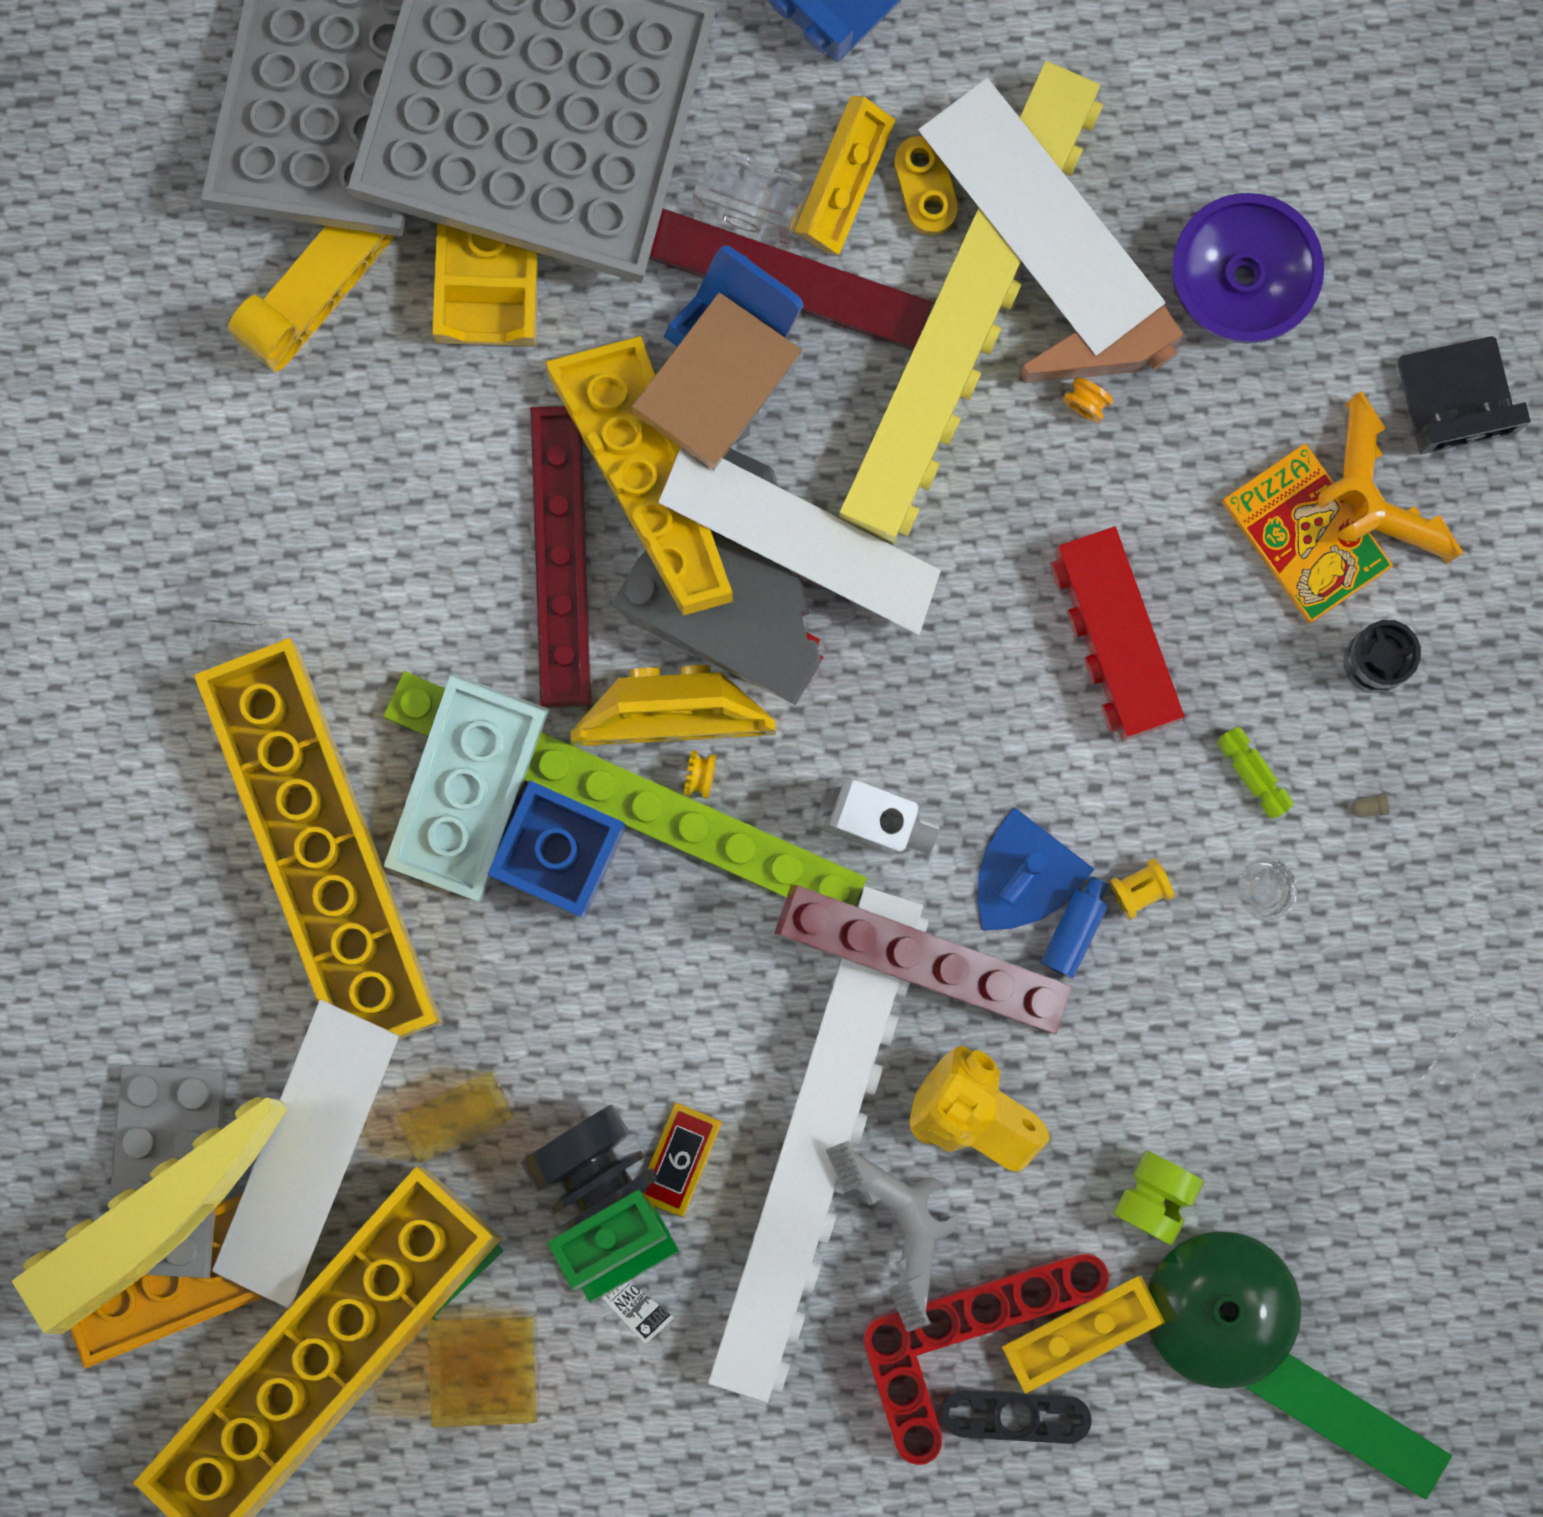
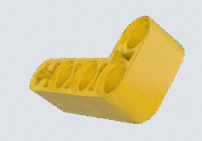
(305, 295)

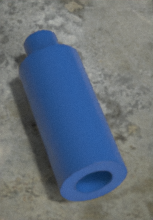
(1076, 929)

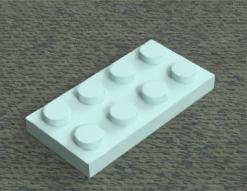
(466, 787)

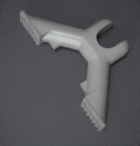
(914, 1219)

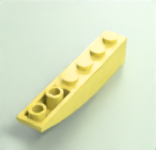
(143, 1224)

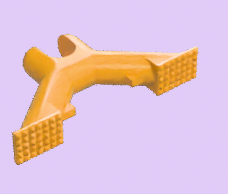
(1369, 505)

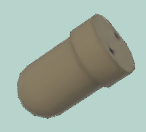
(1371, 806)

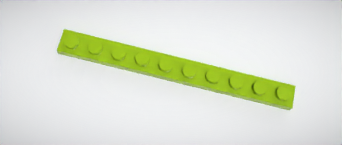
(653, 808)

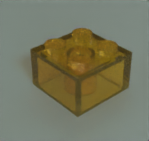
(484, 1370)

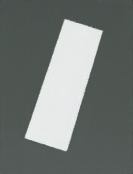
(1042, 216)
(803, 538)
(305, 1154)

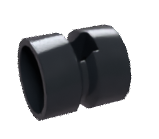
(1382, 656)

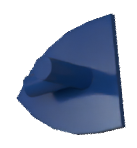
(1025, 874)

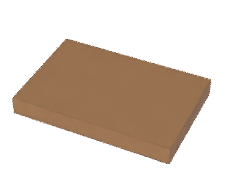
(716, 381)

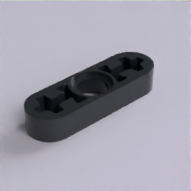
(1054, 1405)

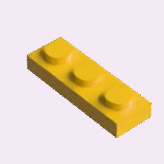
(844, 175)
(1083, 1334)

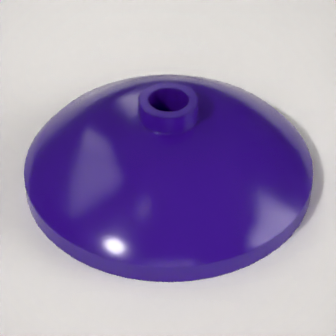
(1256, 236)

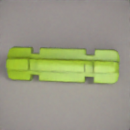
(1255, 772)

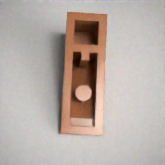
(1147, 343)

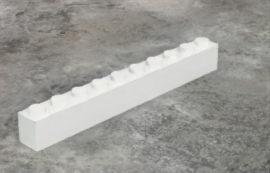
(804, 1178)

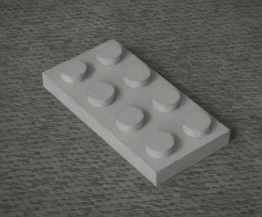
(157, 1121)

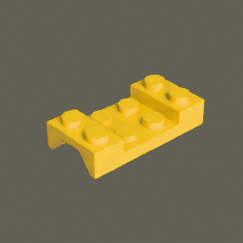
(483, 291)

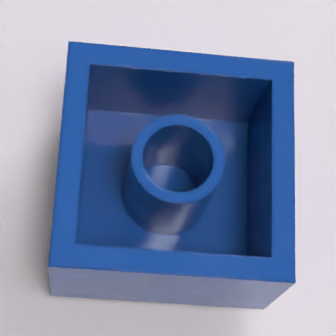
(557, 849)

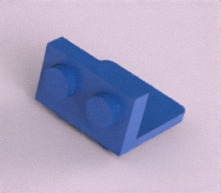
(834, 24)
(745, 286)

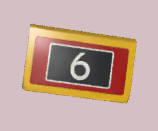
(681, 1158)

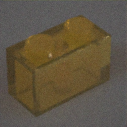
(457, 1117)

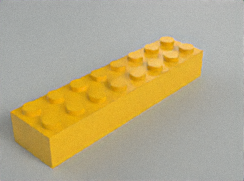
(316, 839)
(321, 1354)

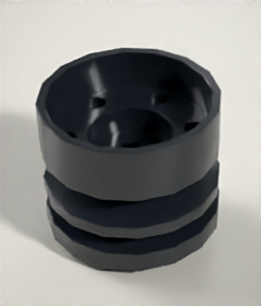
(587, 1166)

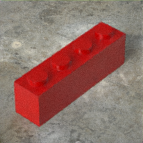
(1117, 633)

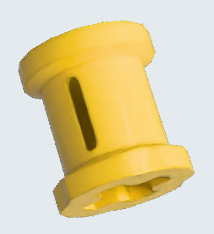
(1141, 889)

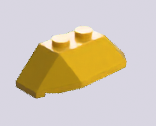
(672, 709)

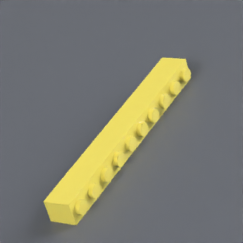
(960, 330)

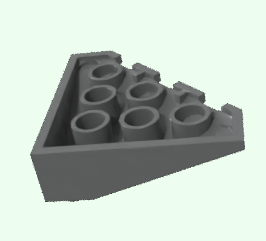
(754, 635)

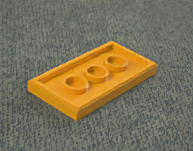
(160, 1305)

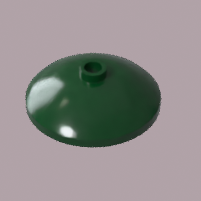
(1192, 1287)

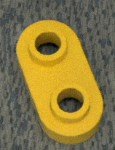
(923, 185)

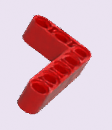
(964, 1327)

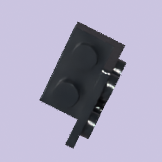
(1459, 395)

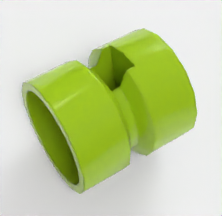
(1158, 1197)

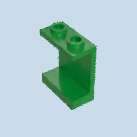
(613, 1246)

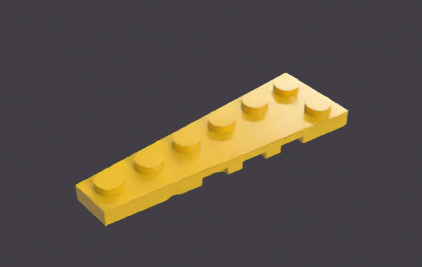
(636, 462)

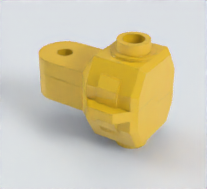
(964, 1108)

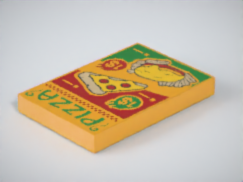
(1300, 539)

